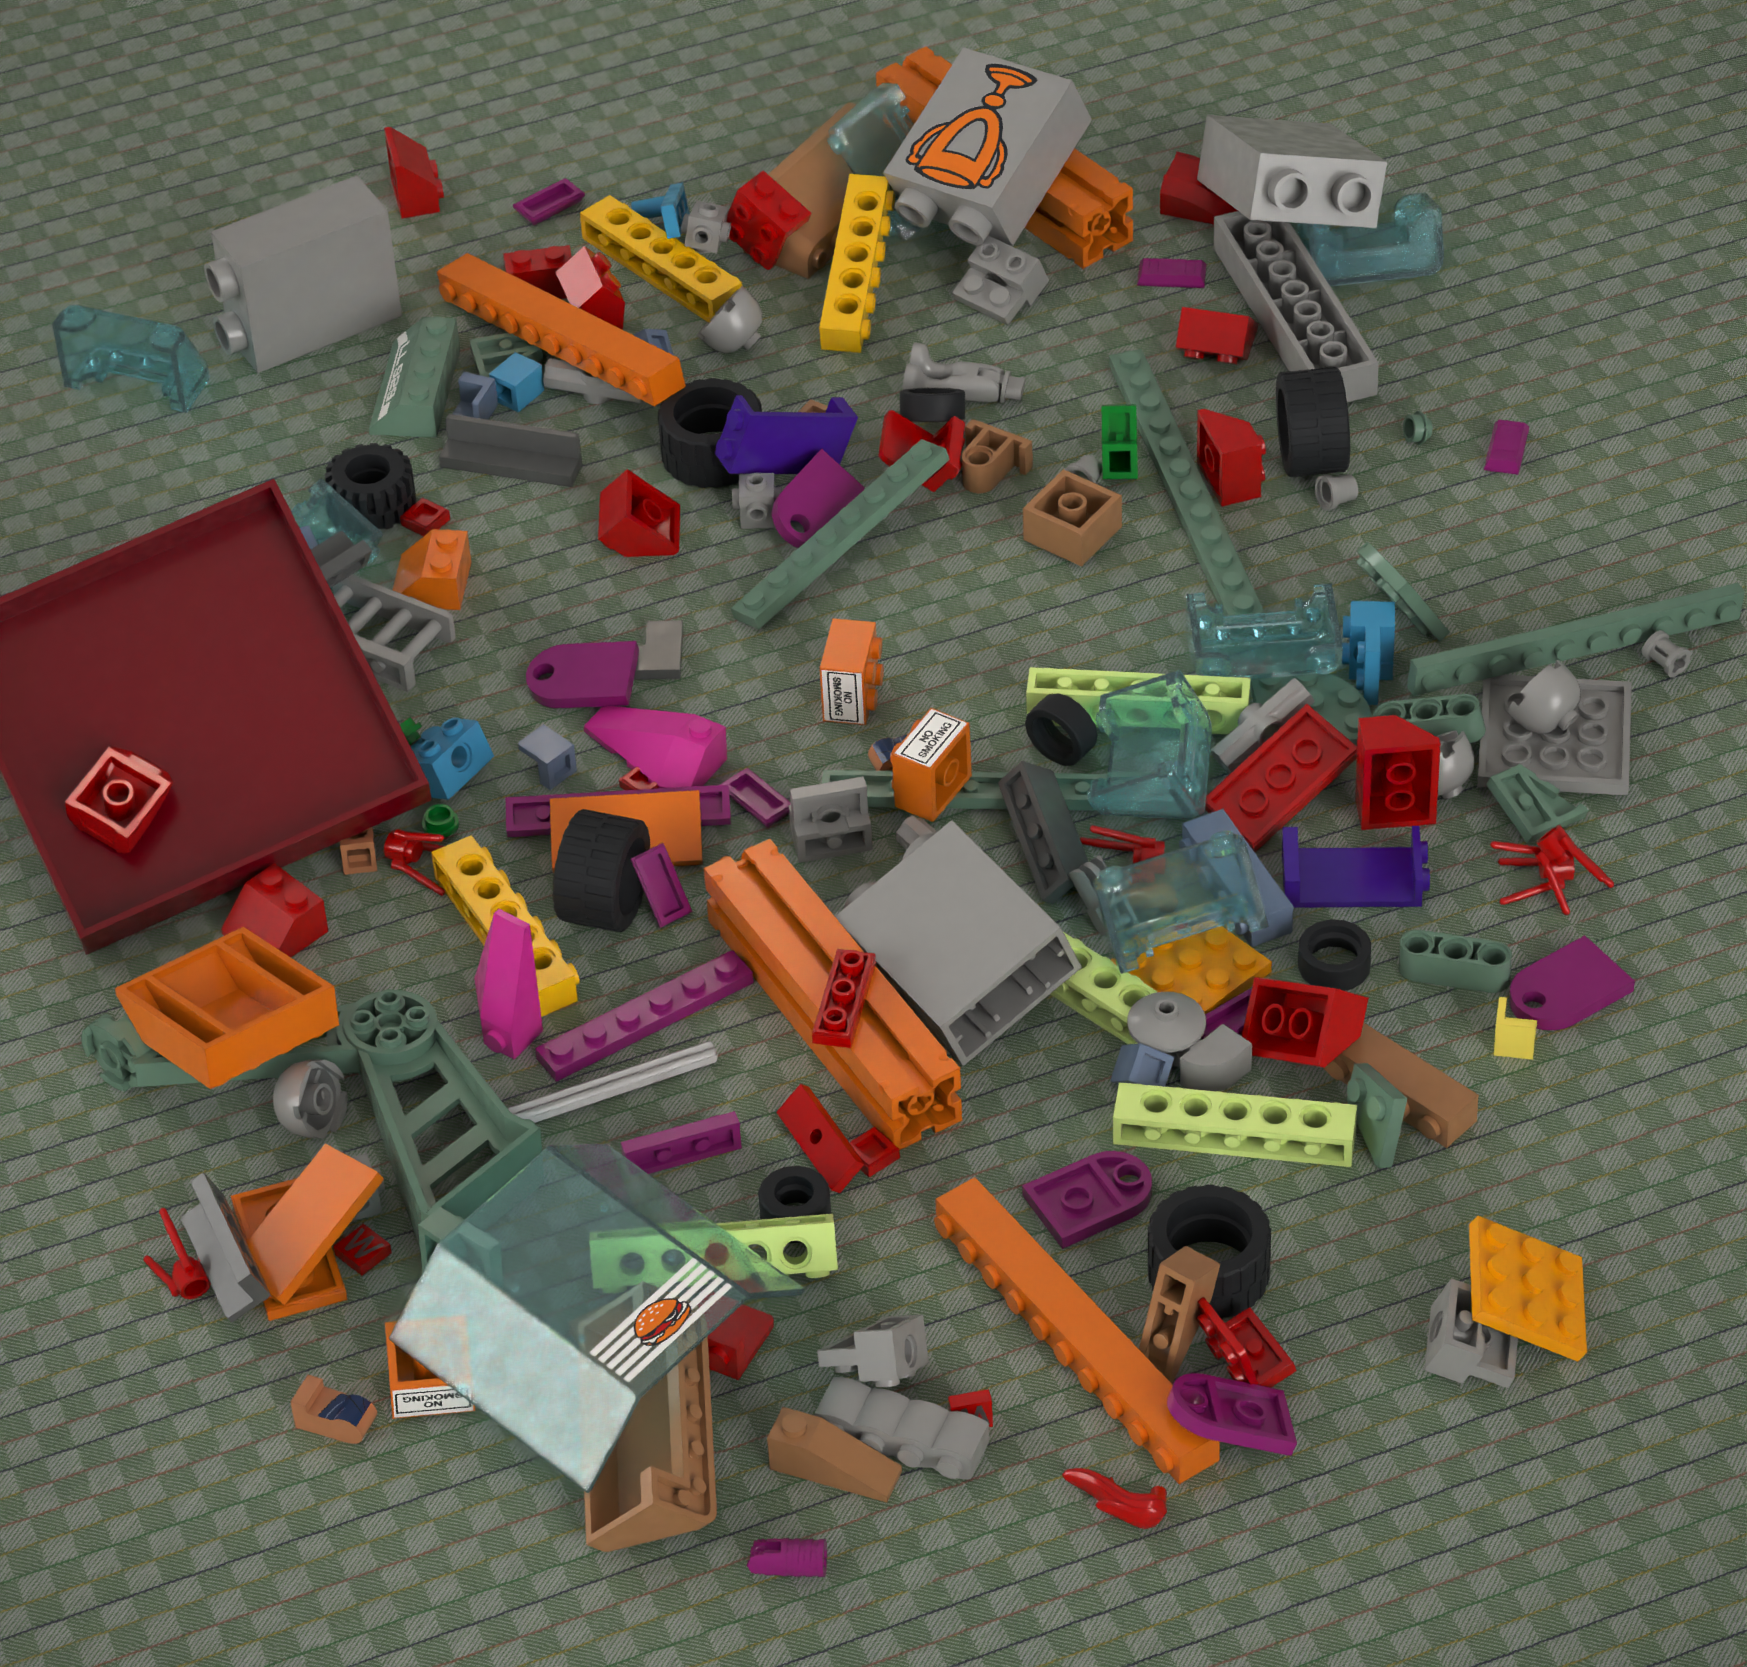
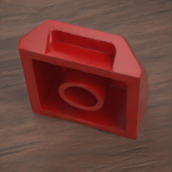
(1187, 197)
(118, 798)

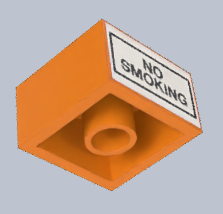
(850, 671)
(931, 764)
(416, 1389)

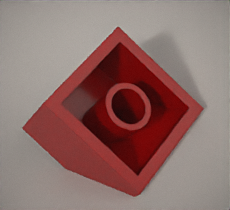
(412, 175)
(539, 267)
(592, 286)
(1215, 334)
(1230, 457)
(638, 518)
(278, 911)

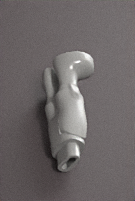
(978, 380)

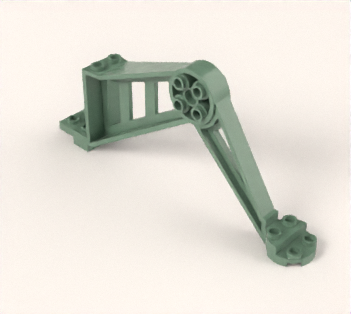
(386, 1042)

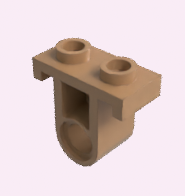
(991, 455)

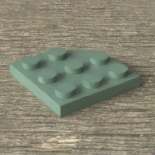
(1400, 592)
(1333, 697)

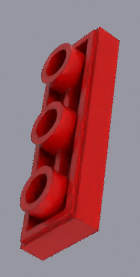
(843, 998)
(820, 1138)

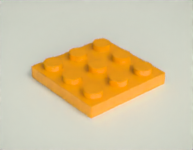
(1204, 967)
(1527, 1288)

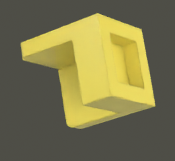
(1513, 1035)

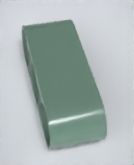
(1440, 714)
(1455, 961)

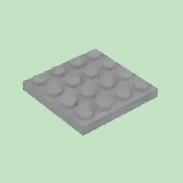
(1581, 759)

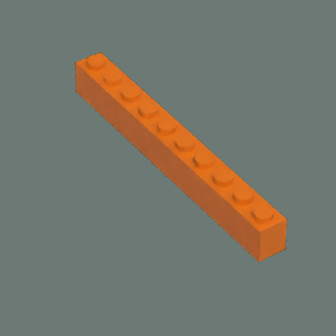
(561, 329)
(1071, 1326)

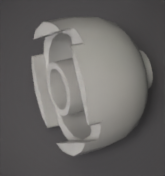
(733, 324)
(1548, 700)
(1455, 763)
(310, 1098)

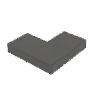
(662, 651)

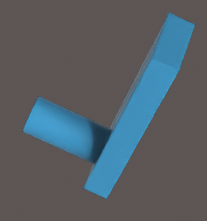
(670, 207)

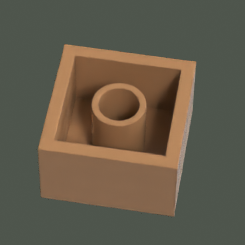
(1072, 517)

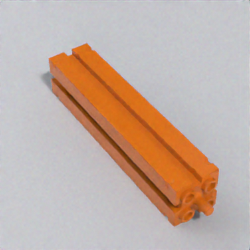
(1084, 203)
(789, 943)

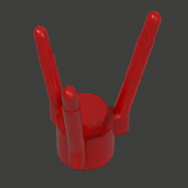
(407, 847)
(1142, 847)
(1559, 847)
(1563, 872)
(188, 1274)

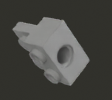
(1000, 280)
(830, 819)
(1466, 1347)
(881, 1351)

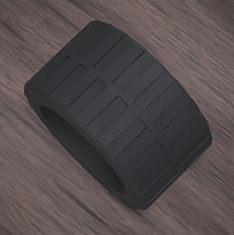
(683, 419)
(1313, 421)
(594, 870)
(1223, 1217)

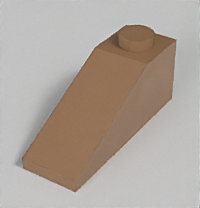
(1174, 1308)
(829, 1456)

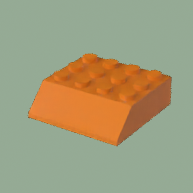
(228, 1007)

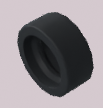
(932, 404)
(1071, 718)
(1334, 934)

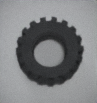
(374, 482)

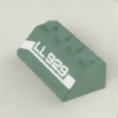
(417, 379)

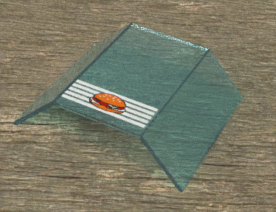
(576, 1300)

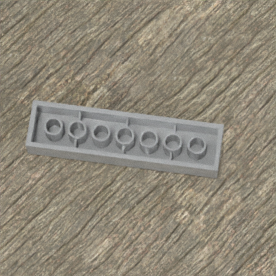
(1294, 301)

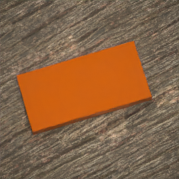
(670, 818)
(310, 1219)
(323, 1284)

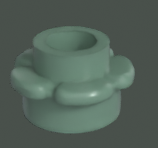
(1417, 428)

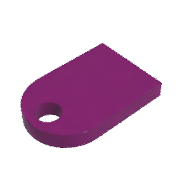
(813, 498)
(584, 674)
(1568, 985)
(1089, 1195)
(1233, 1412)

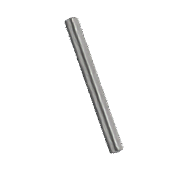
(617, 1083)

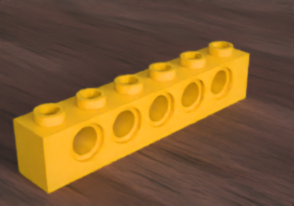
(658, 260)
(855, 263)
(479, 891)

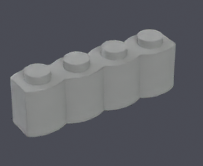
(908, 1429)

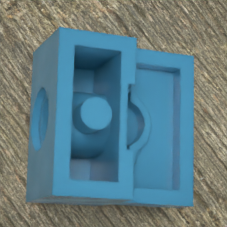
(1370, 645)
(452, 755)

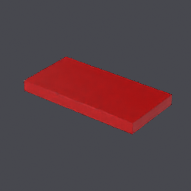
(1282, 776)

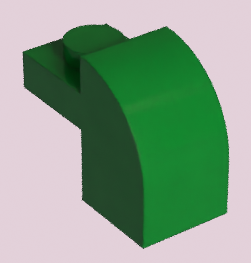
(1119, 441)

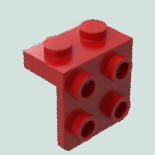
(764, 218)
(901, 434)
(738, 1340)
(1246, 1346)

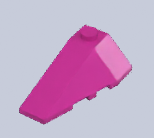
(665, 745)
(508, 987)

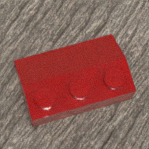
(1396, 773)
(1302, 1021)

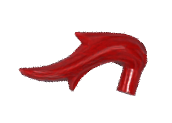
(1137, 1509)

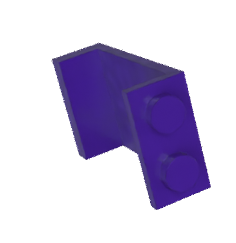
(782, 439)
(1354, 874)

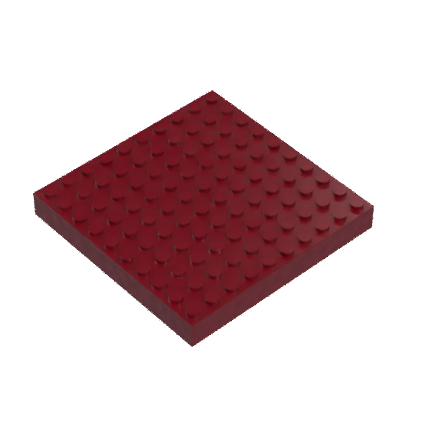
(225, 670)

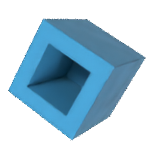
(518, 381)

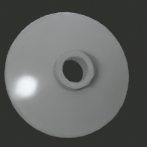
(1166, 1021)

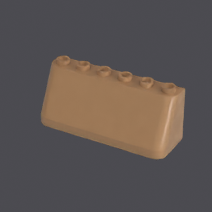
(819, 183)
(662, 1465)

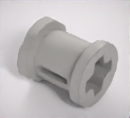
(1659, 655)

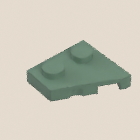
(493, 350)
(1532, 802)
(1378, 1112)

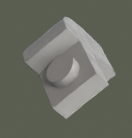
(1214, 1061)

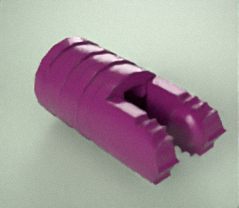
(789, 1557)

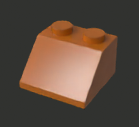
(436, 569)

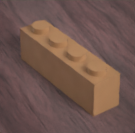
(1435, 1101)

